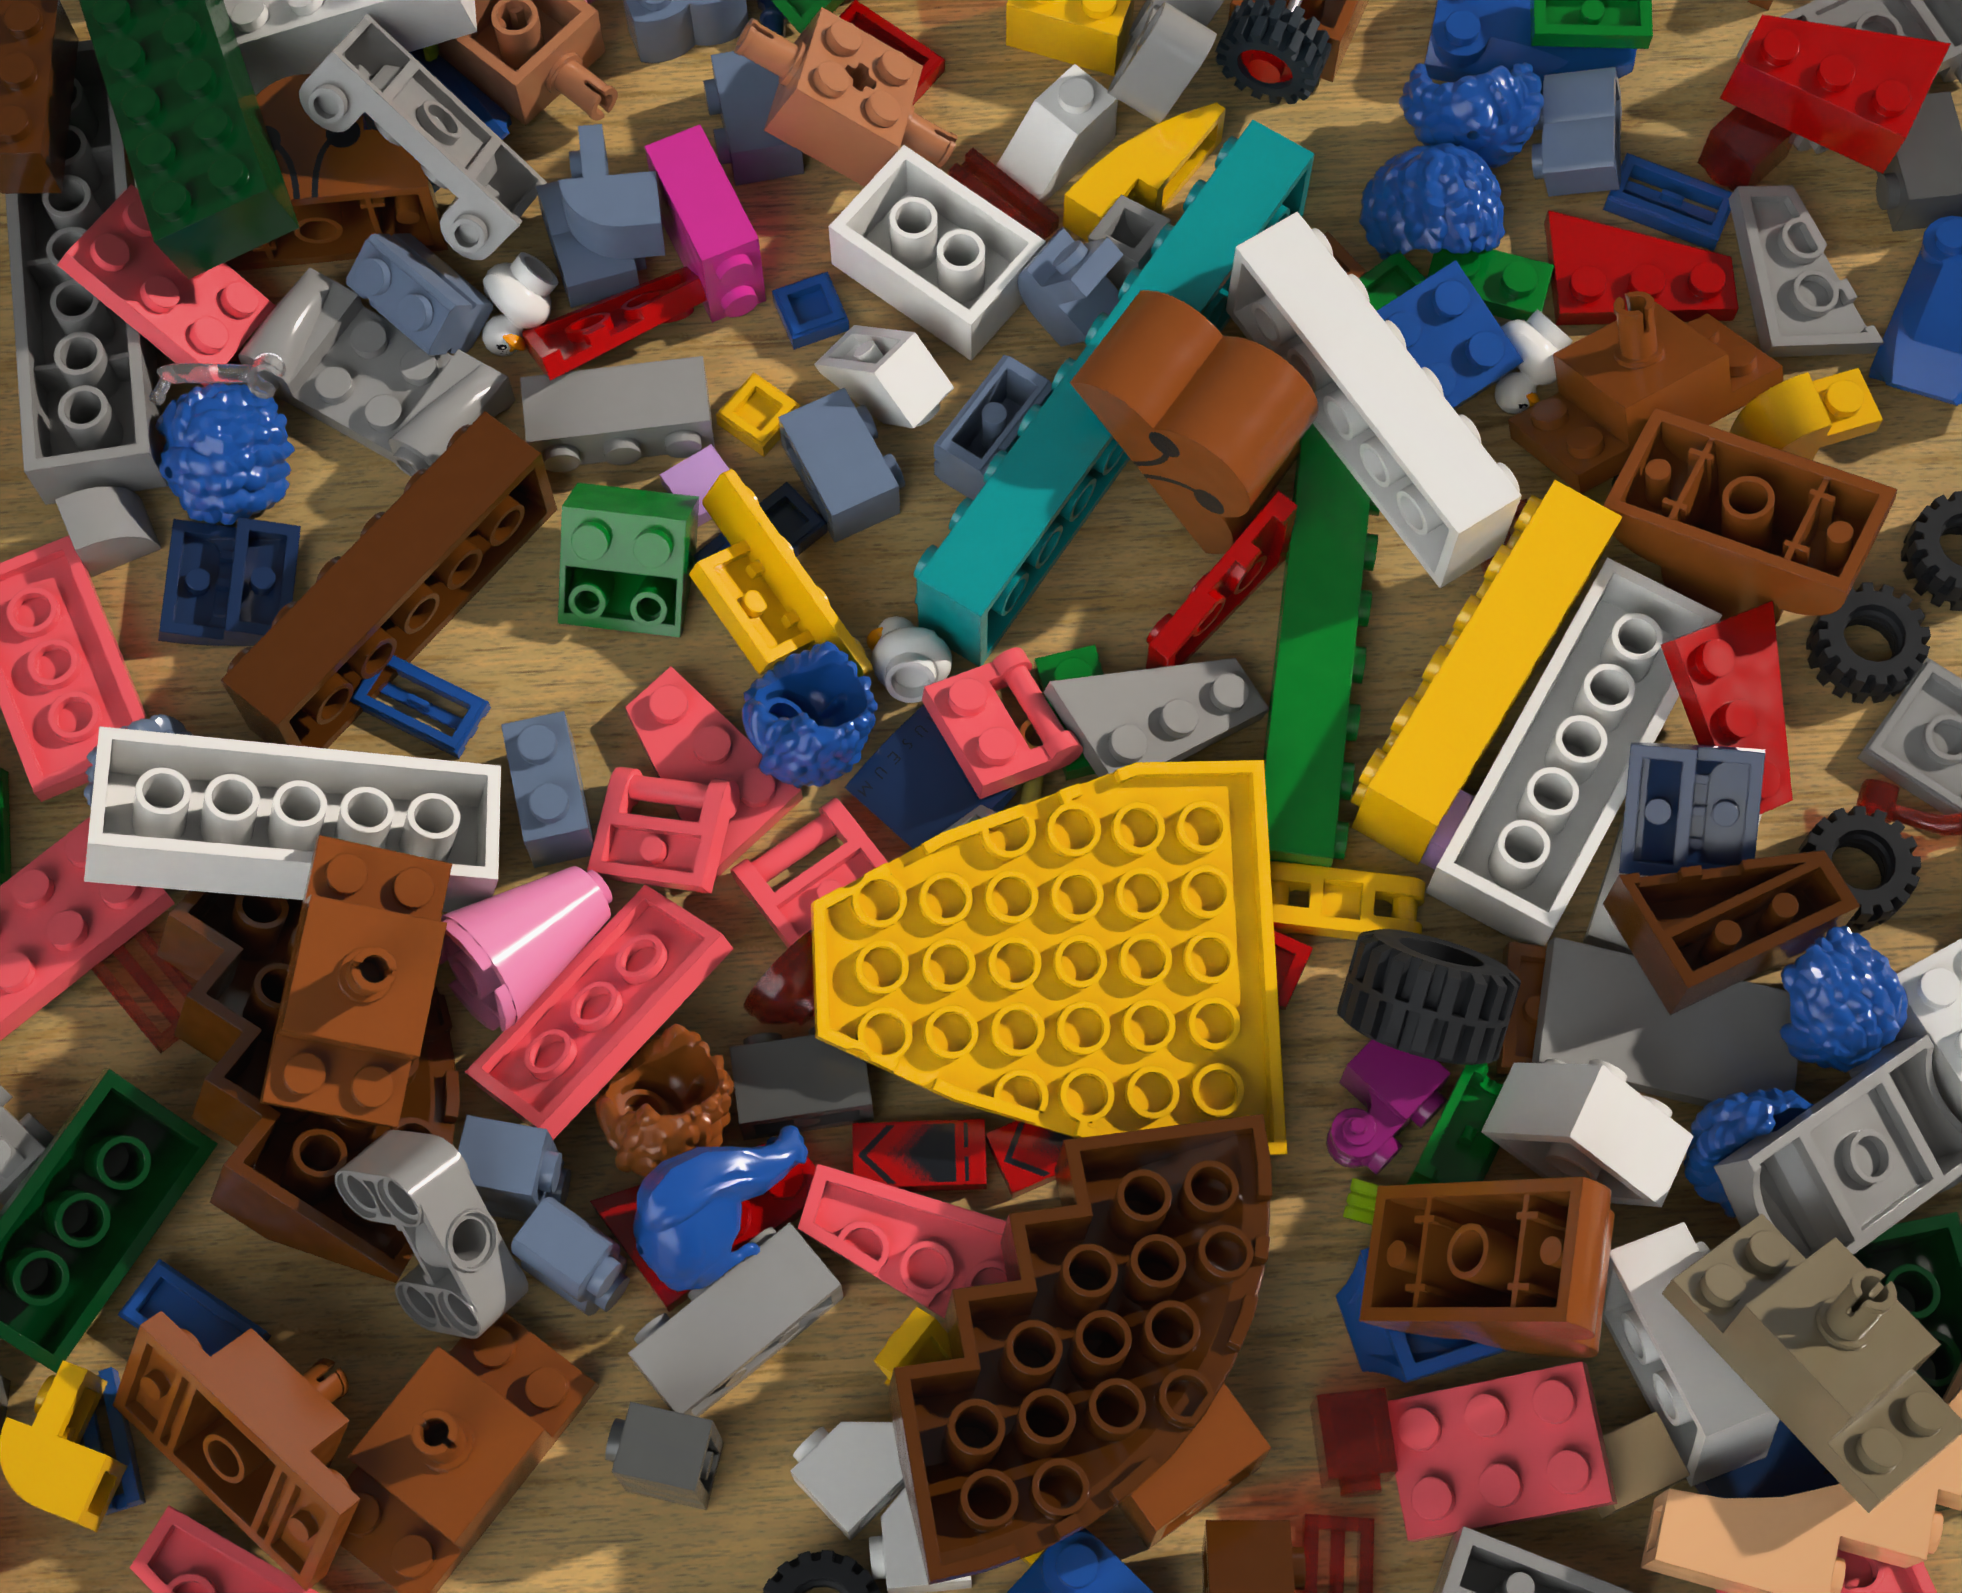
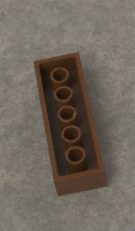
(393, 587)

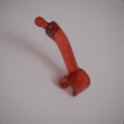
(1884, 796)

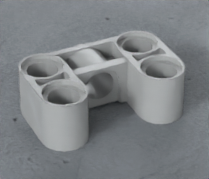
(1163, 54)
(428, 1194)

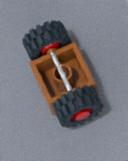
(1286, 44)

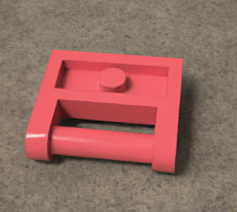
(983, 731)
(662, 849)
(790, 906)

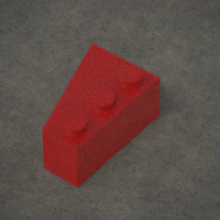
(1836, 84)

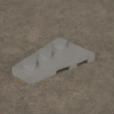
(1790, 283)
(1156, 711)

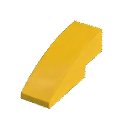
(1145, 168)

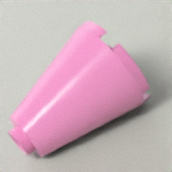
(521, 941)

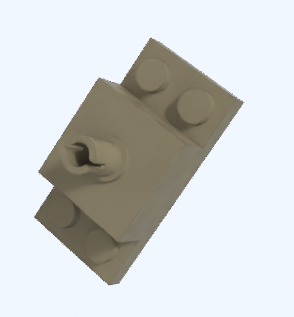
(1822, 1353)

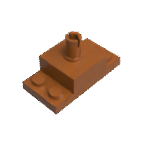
(1627, 370)
(358, 983)
(247, 1437)
(457, 1451)

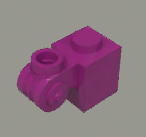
(1395, 1093)

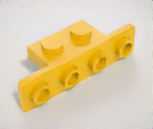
(763, 587)

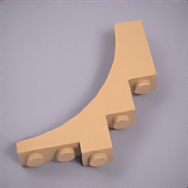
(1795, 1538)

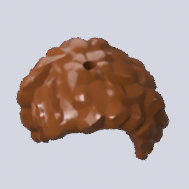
(665, 1101)

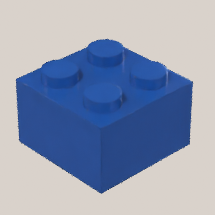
(1453, 334)

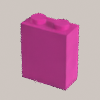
(707, 223)

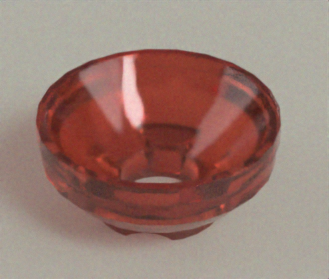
(786, 988)

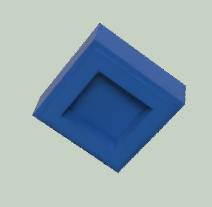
(810, 310)

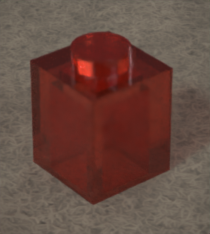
(1744, 149)
(1353, 1441)

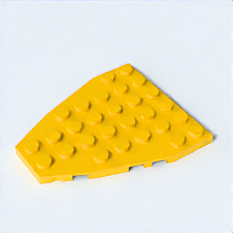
(1073, 957)

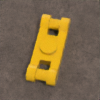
(1343, 900)

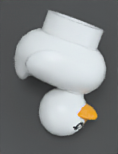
(523, 296)
(1536, 343)
(908, 658)

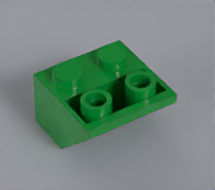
(626, 559)

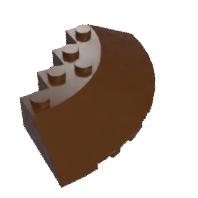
(285, 1157)
(1094, 1347)

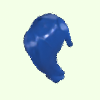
(694, 1207)

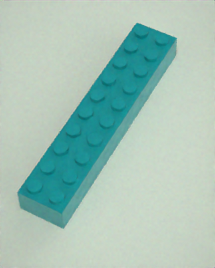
(1064, 453)

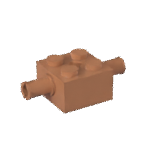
(532, 54)
(844, 96)

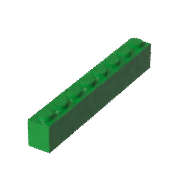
(1318, 659)

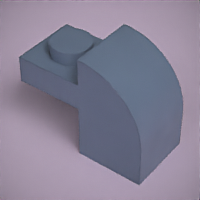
(607, 212)
(1069, 285)

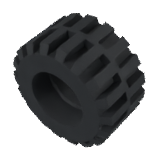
(1428, 997)

